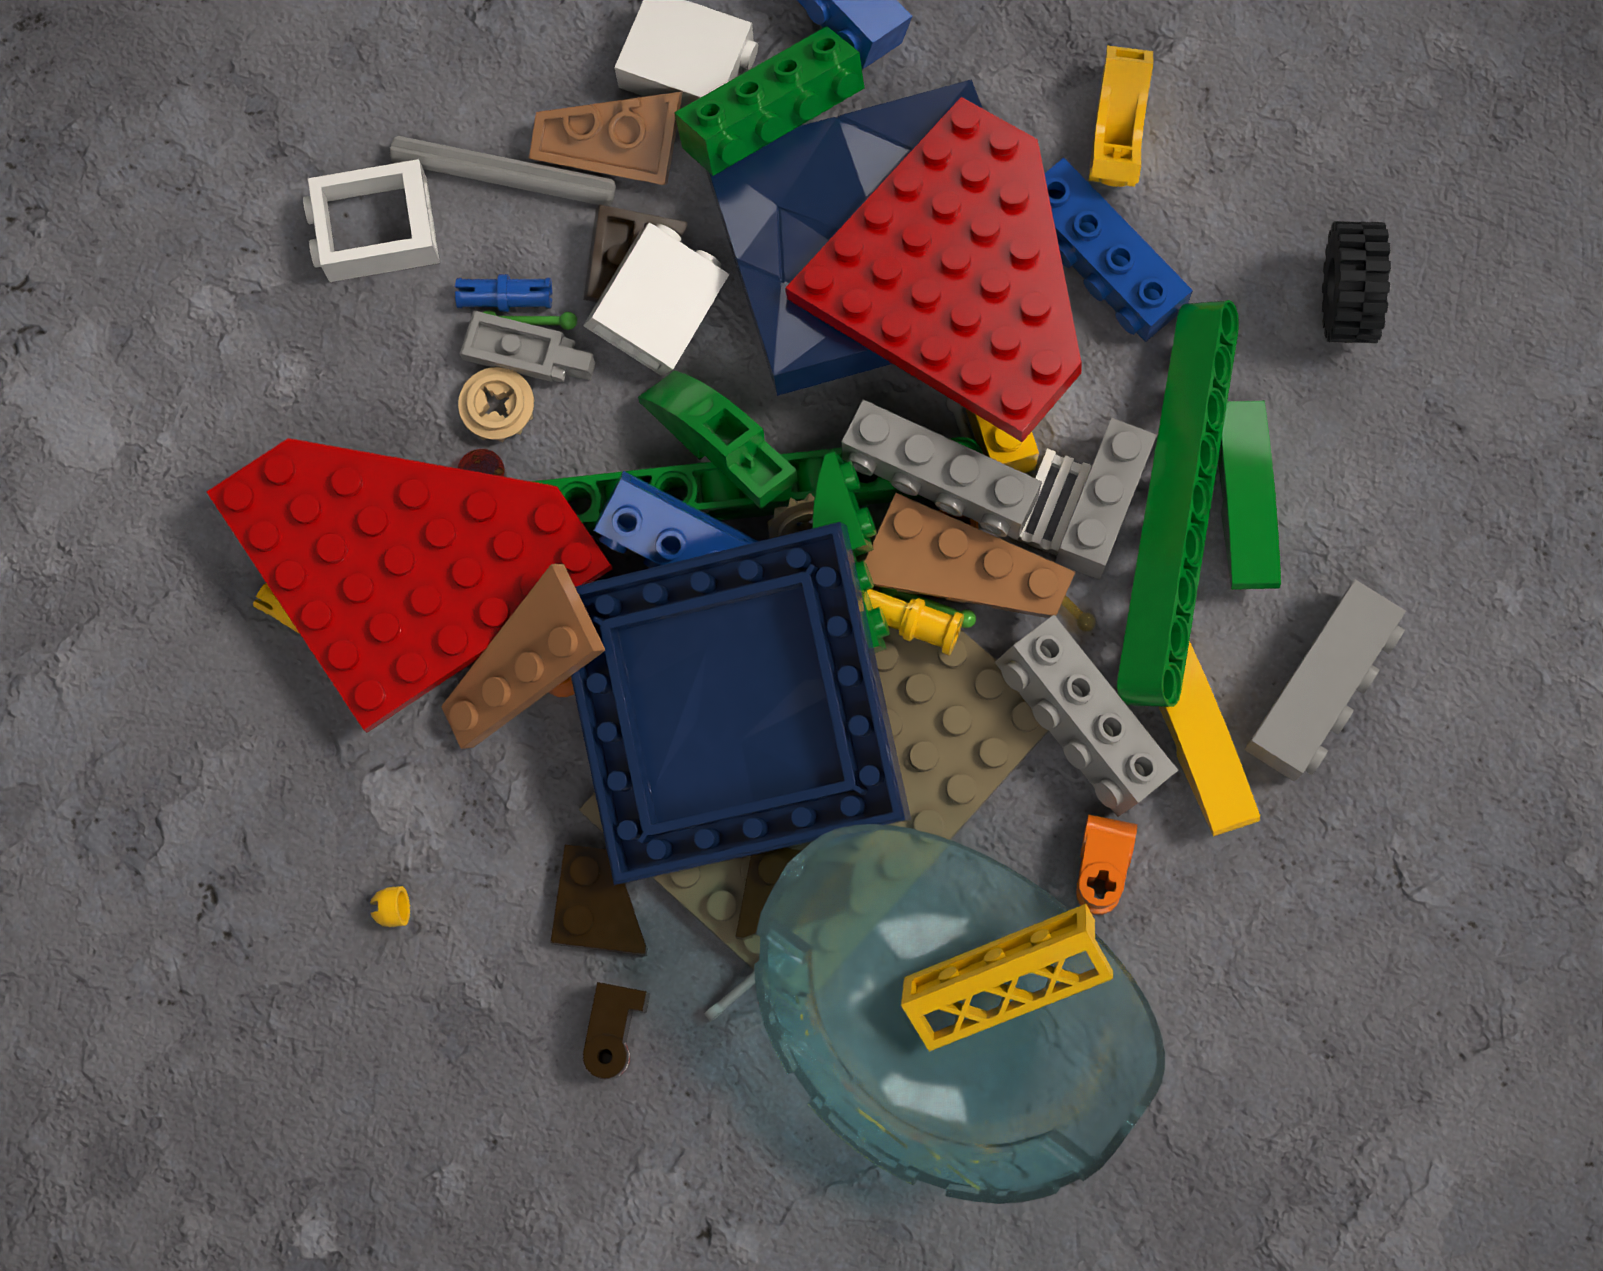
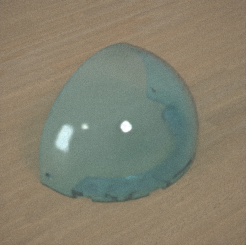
(982, 1116)

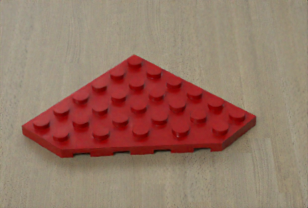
(957, 273)
(397, 561)

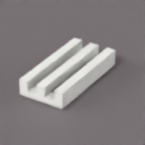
(1065, 465)

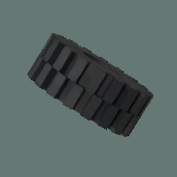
(1356, 282)

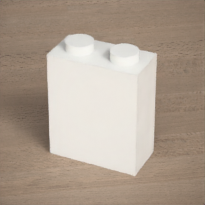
(683, 49)
(657, 298)

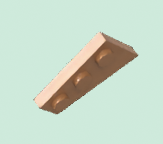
(612, 138)

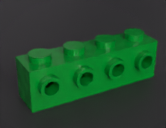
(769, 100)

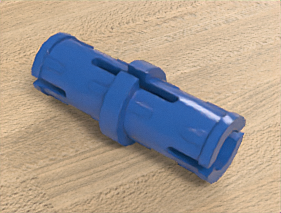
(503, 293)

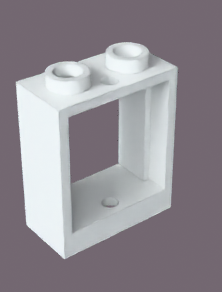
(376, 258)

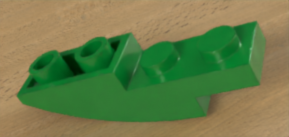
(721, 432)
(837, 503)

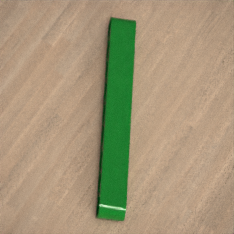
(1178, 505)

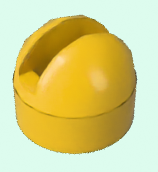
(392, 907)

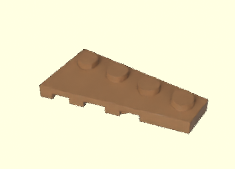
(951, 560)
(528, 657)

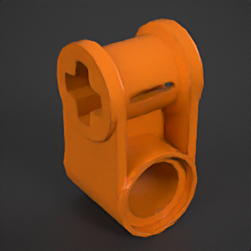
(1105, 856)

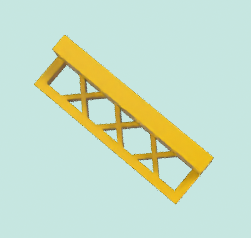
(1002, 962)

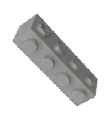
(940, 470)
(1326, 681)
(1085, 716)

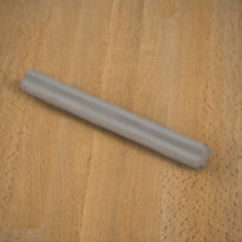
(504, 171)

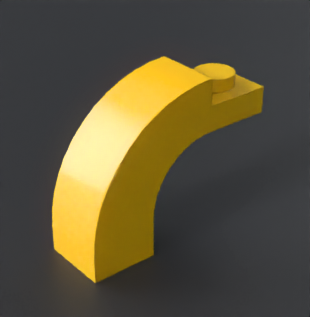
(1121, 117)

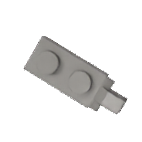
(524, 349)

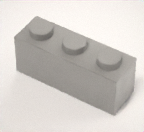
(1105, 498)

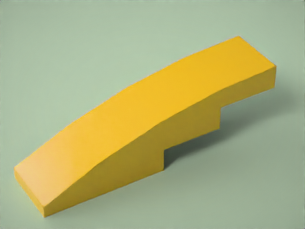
(1209, 754)

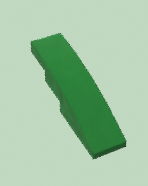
(1249, 498)

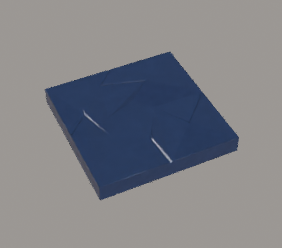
(793, 200)
(735, 706)

